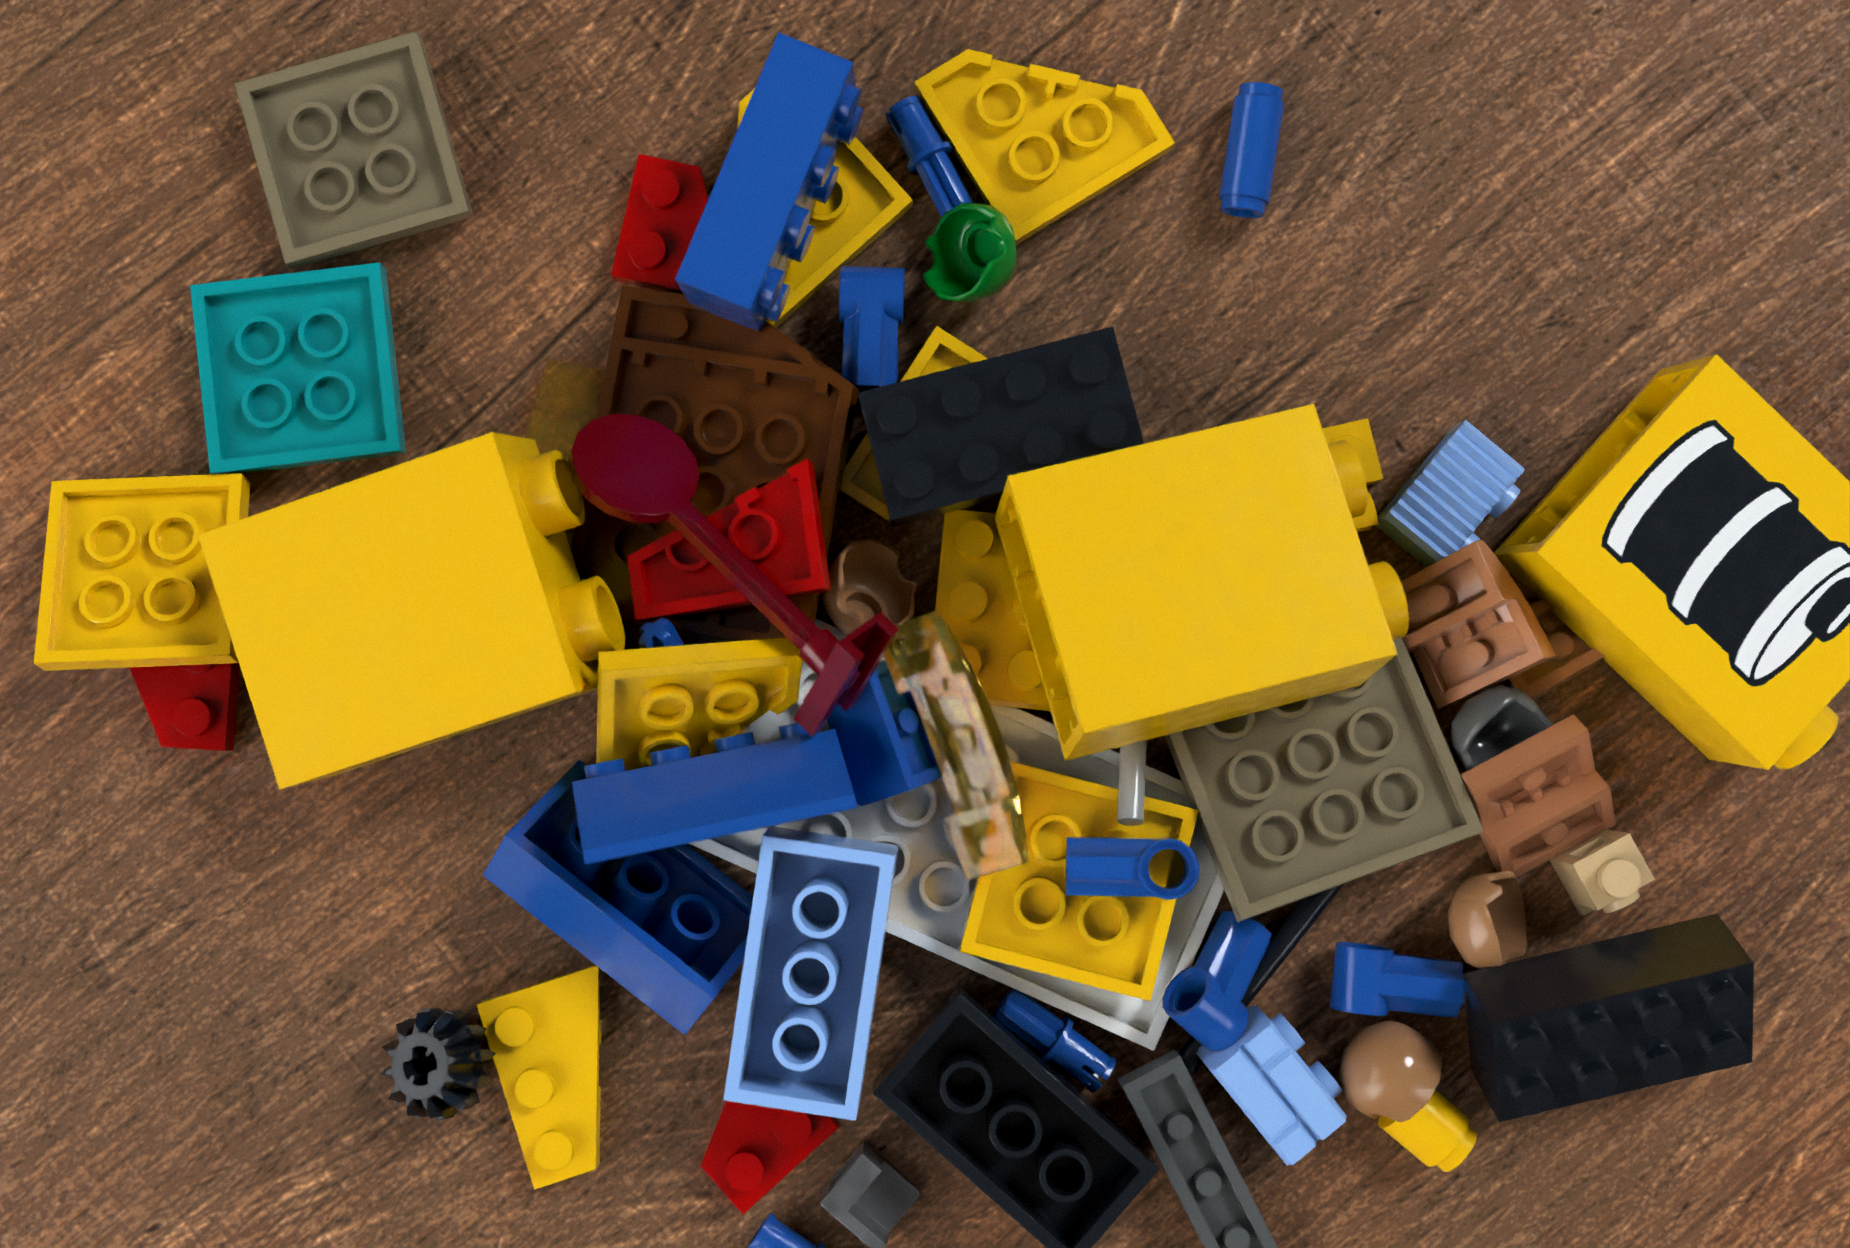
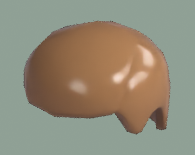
(866, 582)
(1488, 919)
(1389, 1071)

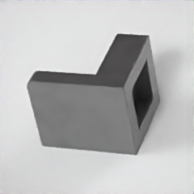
(869, 1196)

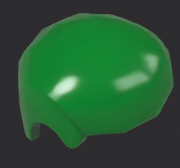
(971, 253)

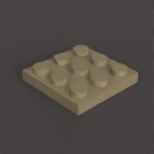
(353, 150)

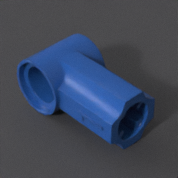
(871, 310)
(1121, 867)
(1377, 980)
(1210, 994)

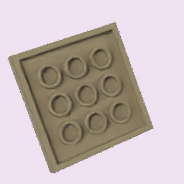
(1324, 789)

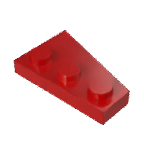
(770, 525)

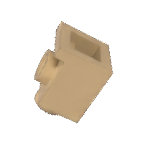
(1603, 872)

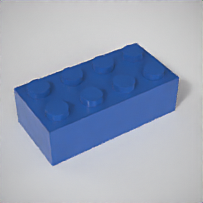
(771, 184)

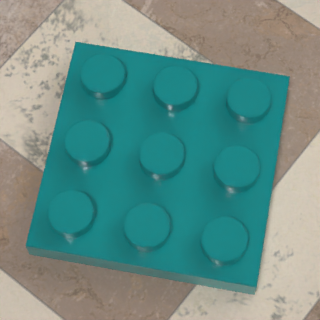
(298, 369)

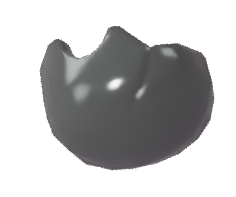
(1494, 723)

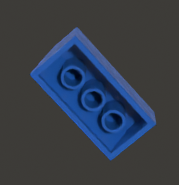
(710, 794)
(649, 919)

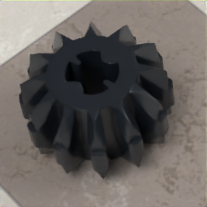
(437, 1063)

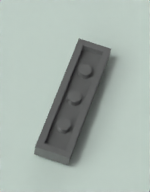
(1194, 1155)

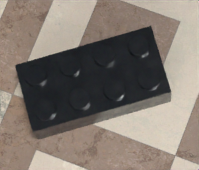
(965, 429)
(1610, 1017)
(1014, 1125)

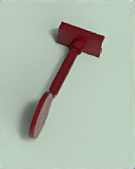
(651, 476)

